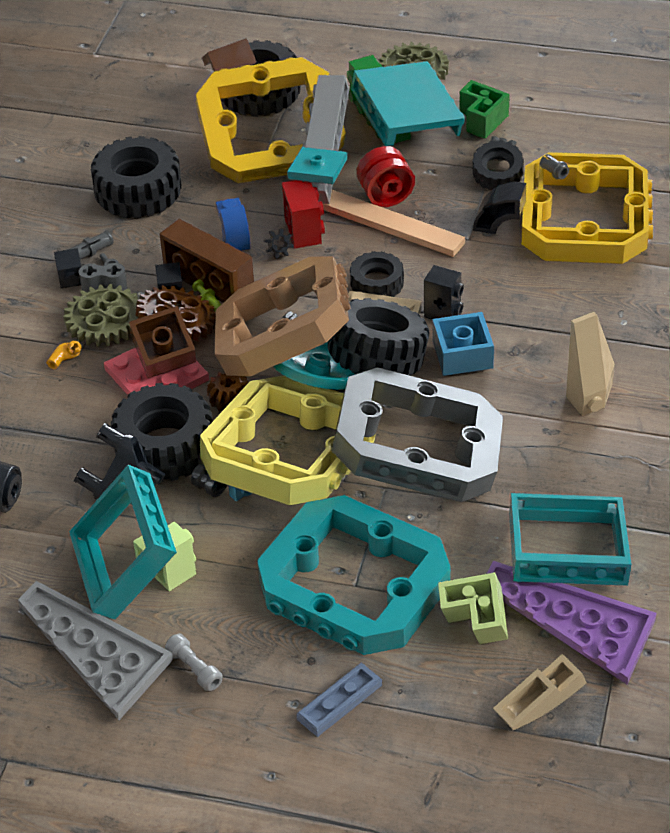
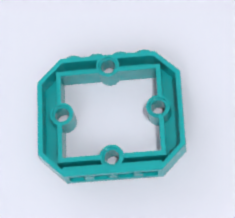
(407, 598)

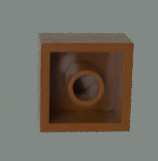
(162, 342)

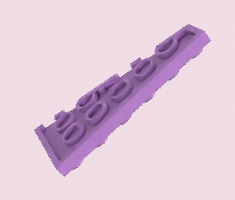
(590, 623)

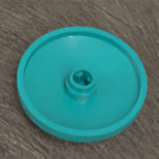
(315, 369)

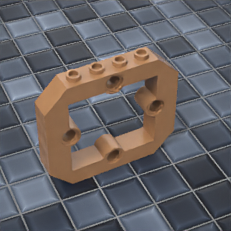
(285, 338)

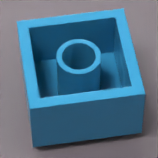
(463, 343)

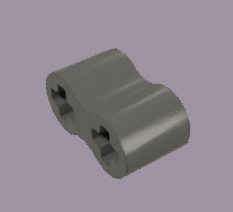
(95, 275)

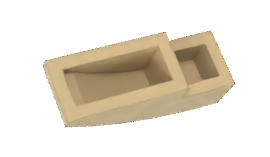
(540, 693)

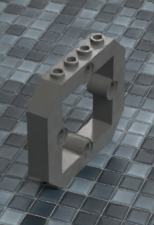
(413, 467)

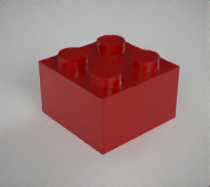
(303, 213)

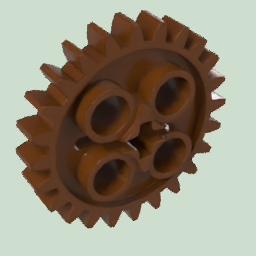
(196, 313)

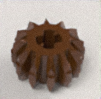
(224, 389)

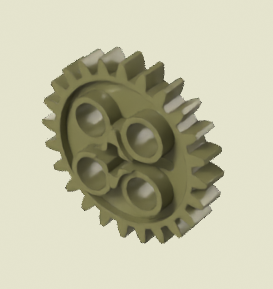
(417, 53)
(101, 315)

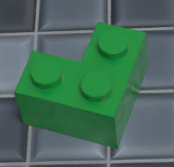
(483, 108)

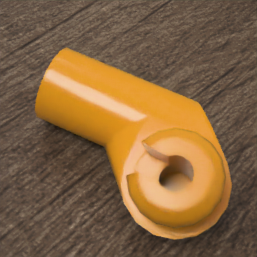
(64, 352)

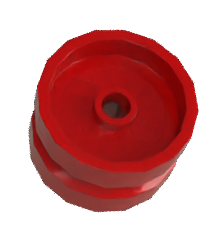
(385, 176)

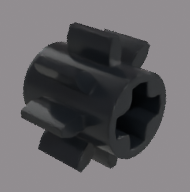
(283, 238)

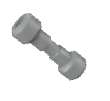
(208, 676)

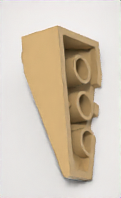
(588, 365)

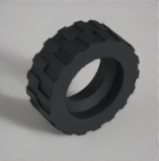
(492, 151)
(377, 262)

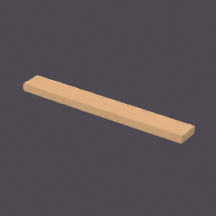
(395, 223)

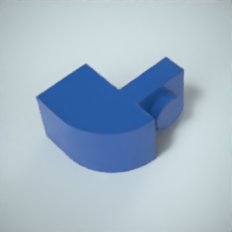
(234, 223)

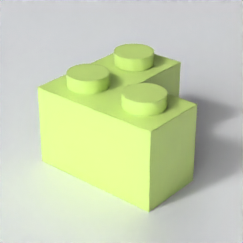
(181, 565)
(478, 600)

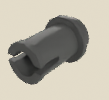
(558, 169)

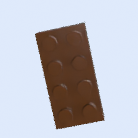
(206, 259)

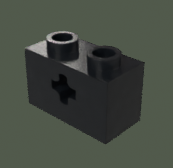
(442, 293)

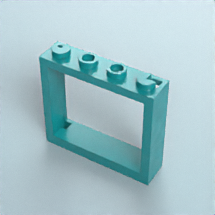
(129, 487)
(570, 567)

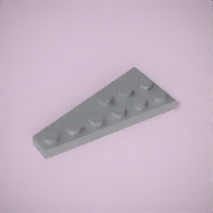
(104, 654)

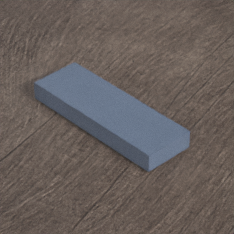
(339, 699)

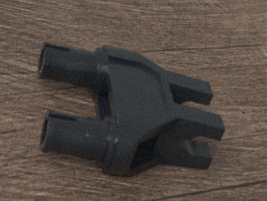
(128, 453)

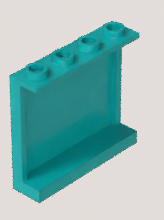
(405, 100)

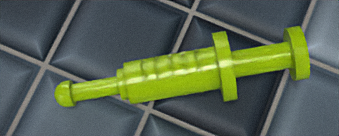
(207, 294)

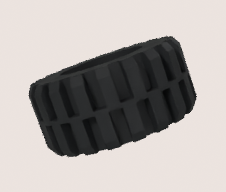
(275, 99)
(136, 177)
(380, 337)
(165, 408)

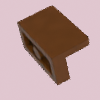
(230, 56)

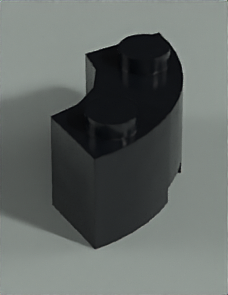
(499, 206)

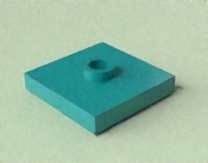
(317, 165)

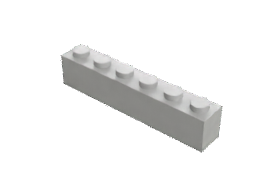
(327, 120)

